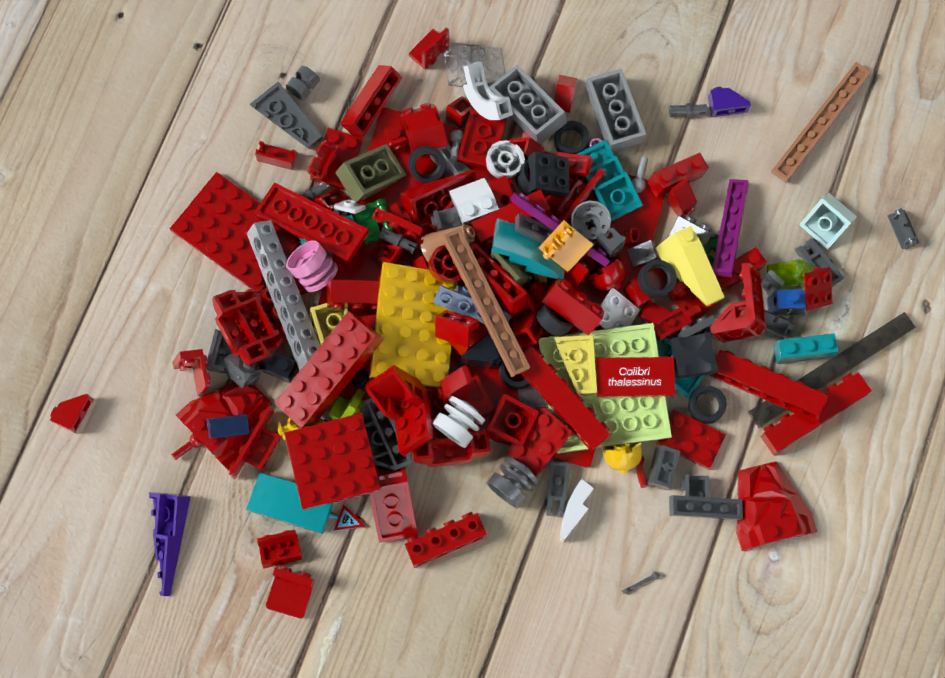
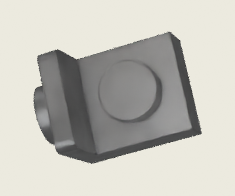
(445, 219)

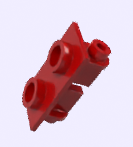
(319, 167)

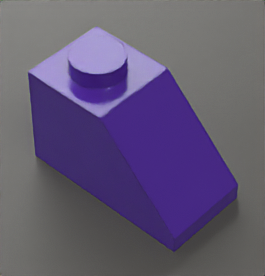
(726, 102)

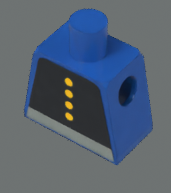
(788, 302)

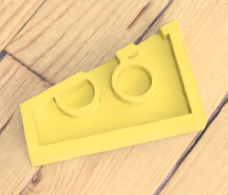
(579, 361)

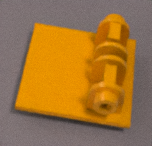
(565, 246)

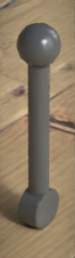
(655, 575)

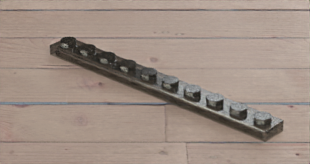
(841, 364)

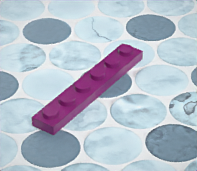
(553, 222)
(730, 227)

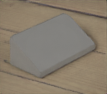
(451, 167)

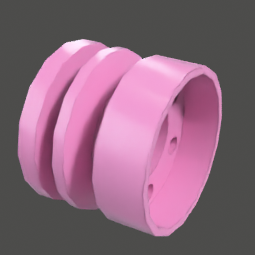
(312, 266)

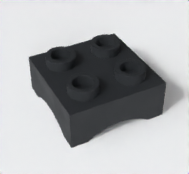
(549, 174)
(694, 355)

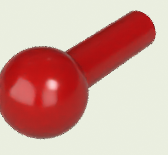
(193, 442)
(640, 473)

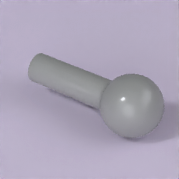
(456, 137)
(638, 182)

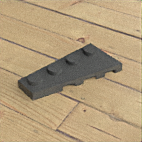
(285, 113)

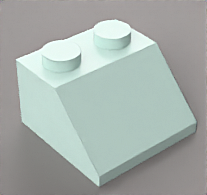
(828, 220)

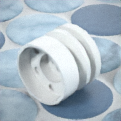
(458, 421)

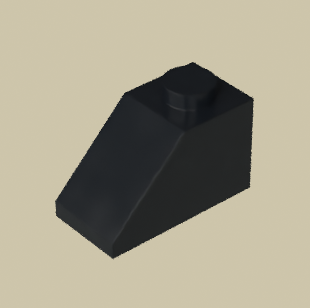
(278, 367)

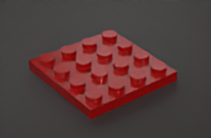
(332, 461)

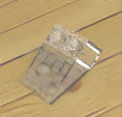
(464, 54)

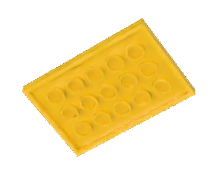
(408, 325)

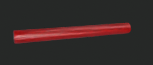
(583, 195)

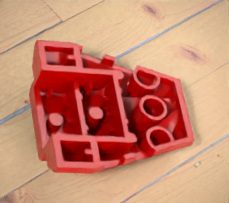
(249, 323)
(224, 402)
(444, 451)
(770, 507)

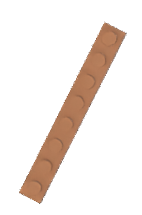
(820, 122)
(485, 302)

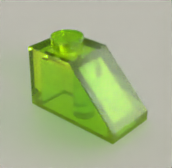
(791, 271)

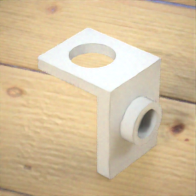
(348, 206)

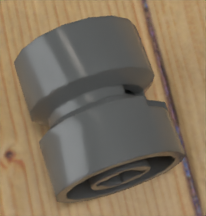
(302, 83)

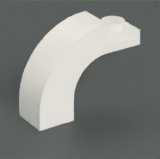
(481, 96)

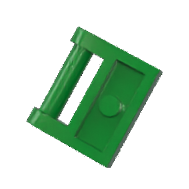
(365, 219)

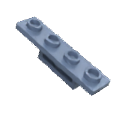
(460, 302)

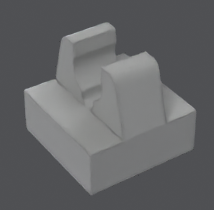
(771, 283)

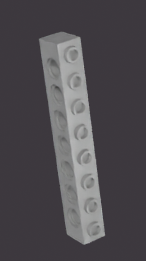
(283, 291)

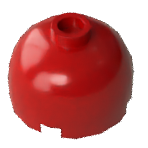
(442, 266)
(610, 276)

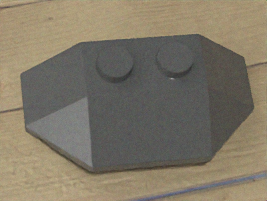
(383, 438)

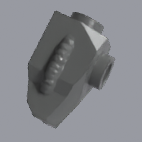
(241, 372)

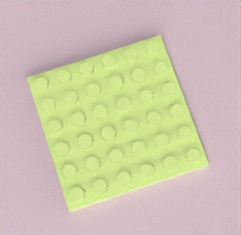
(627, 417)

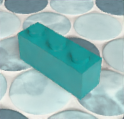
(805, 348)

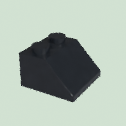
(482, 355)

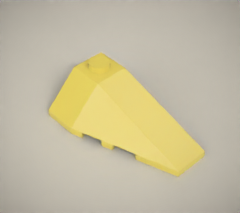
(691, 264)

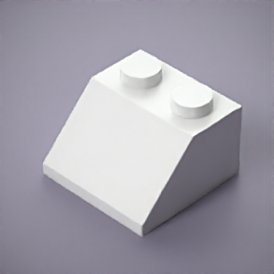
(473, 201)

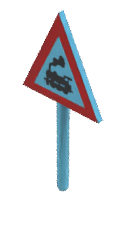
(346, 520)

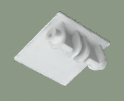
(618, 311)

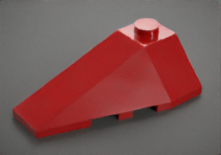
(432, 196)

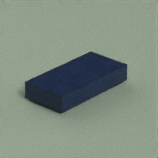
(228, 426)

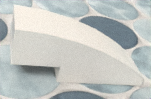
(575, 509)

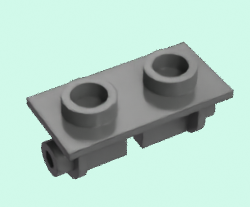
(903, 229)
(781, 327)

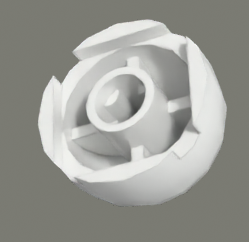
(504, 159)

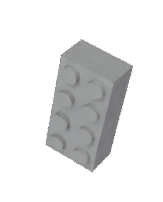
(530, 104)
(615, 110)

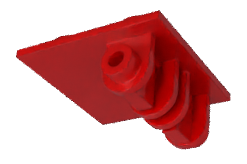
(818, 288)

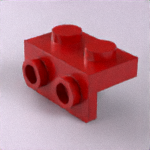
(279, 548)

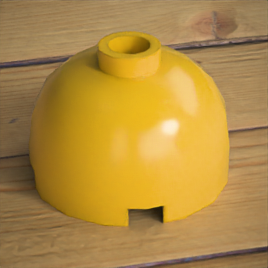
(623, 456)

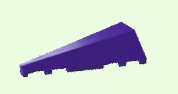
(170, 520)

